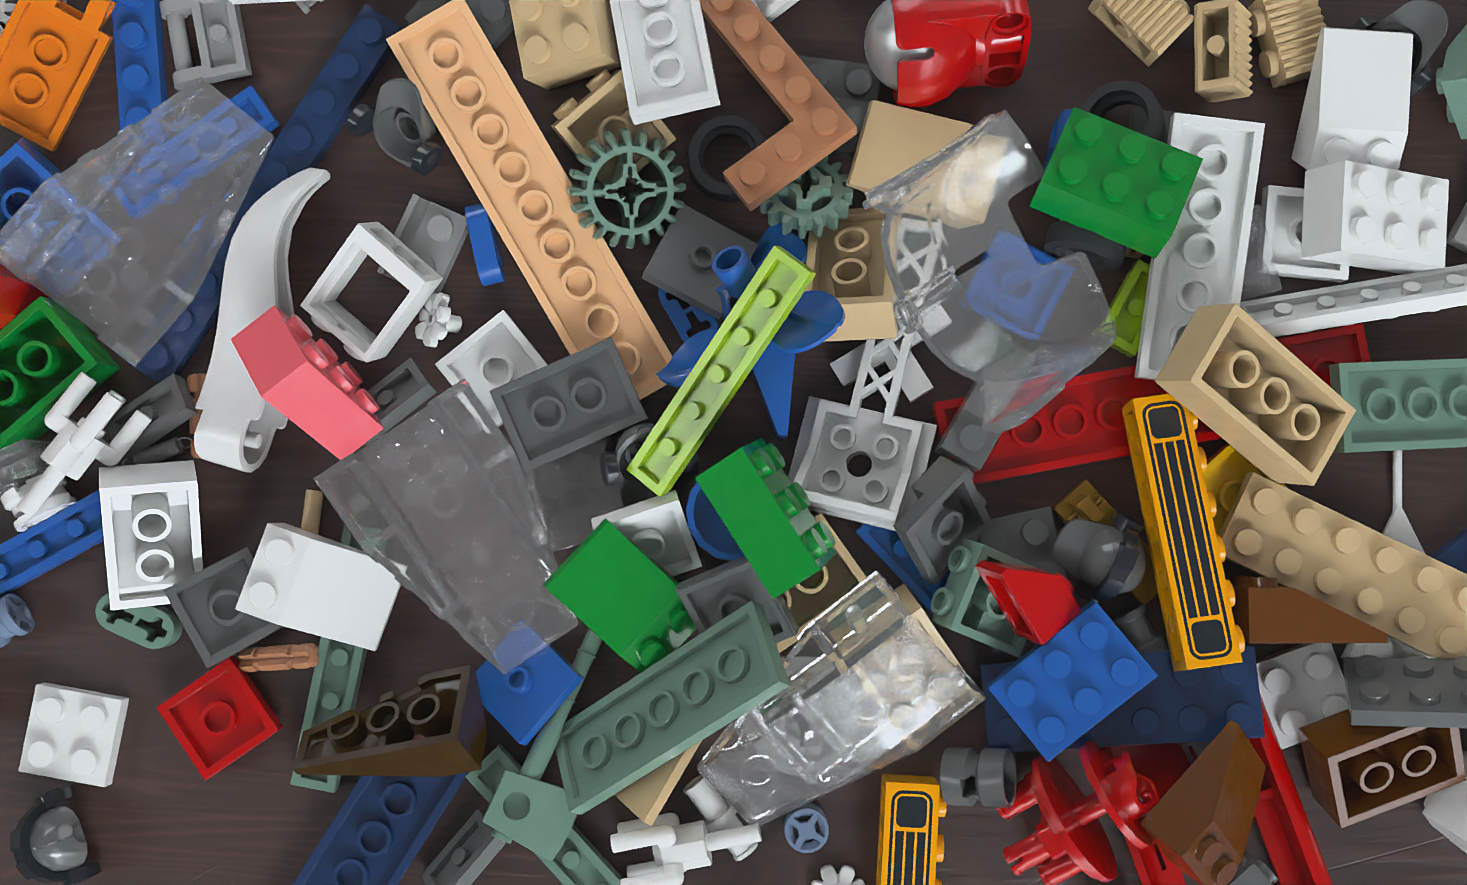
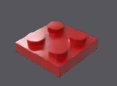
(219, 717)

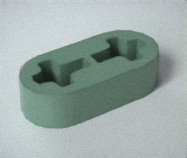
(135, 629)

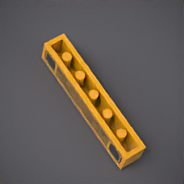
(1182, 534)
(909, 830)

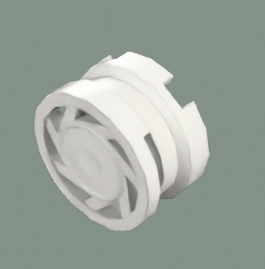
(56, 502)

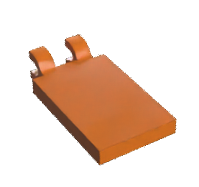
(48, 64)

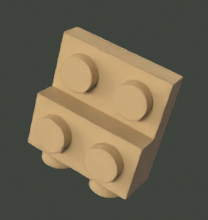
(603, 111)

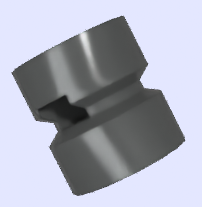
(980, 777)

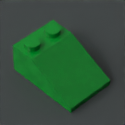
(623, 597)

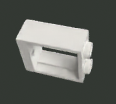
(395, 258)

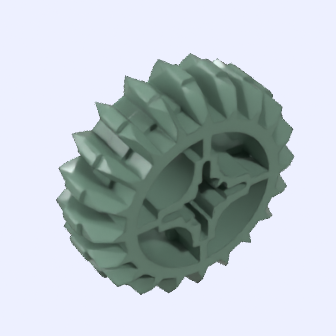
(625, 167)

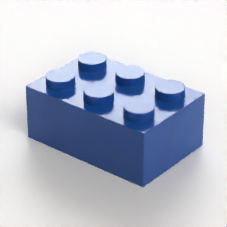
(1071, 681)

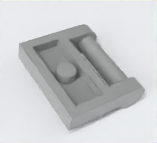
(218, 36)

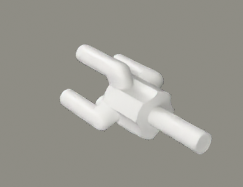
(81, 441)
(675, 847)

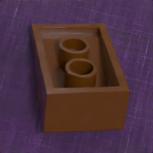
(1290, 616)
(1210, 809)

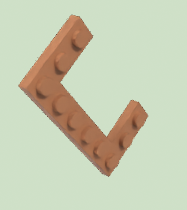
(815, 117)

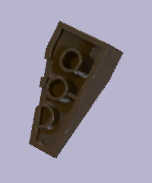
(418, 733)

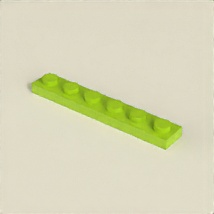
(721, 370)

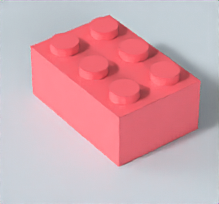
(308, 382)

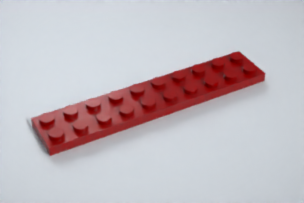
(1087, 415)

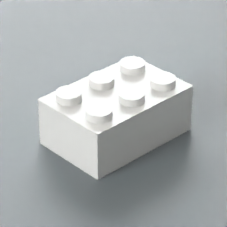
(1374, 218)

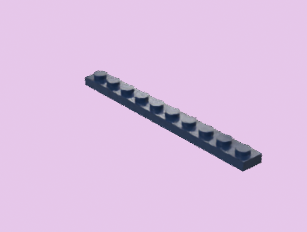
(296, 148)

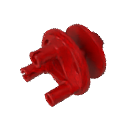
(1069, 829)

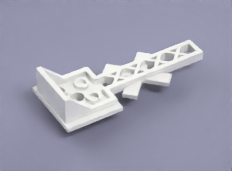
(838, 432)

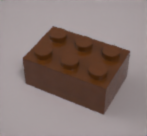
(1377, 768)

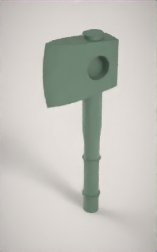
(523, 804)

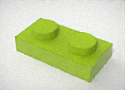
(1128, 309)

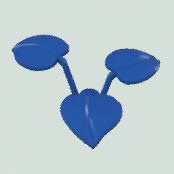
(807, 325)

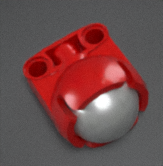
(945, 45)

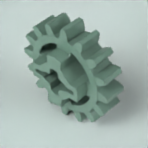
(825, 202)

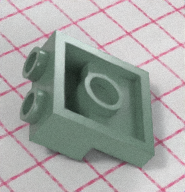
(967, 602)

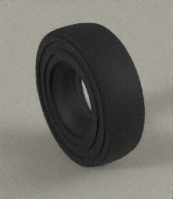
(1067, 239)

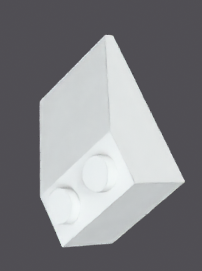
(1356, 99)
(149, 530)
(318, 587)

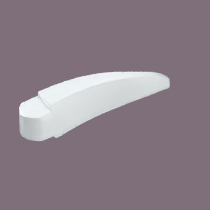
(235, 418)

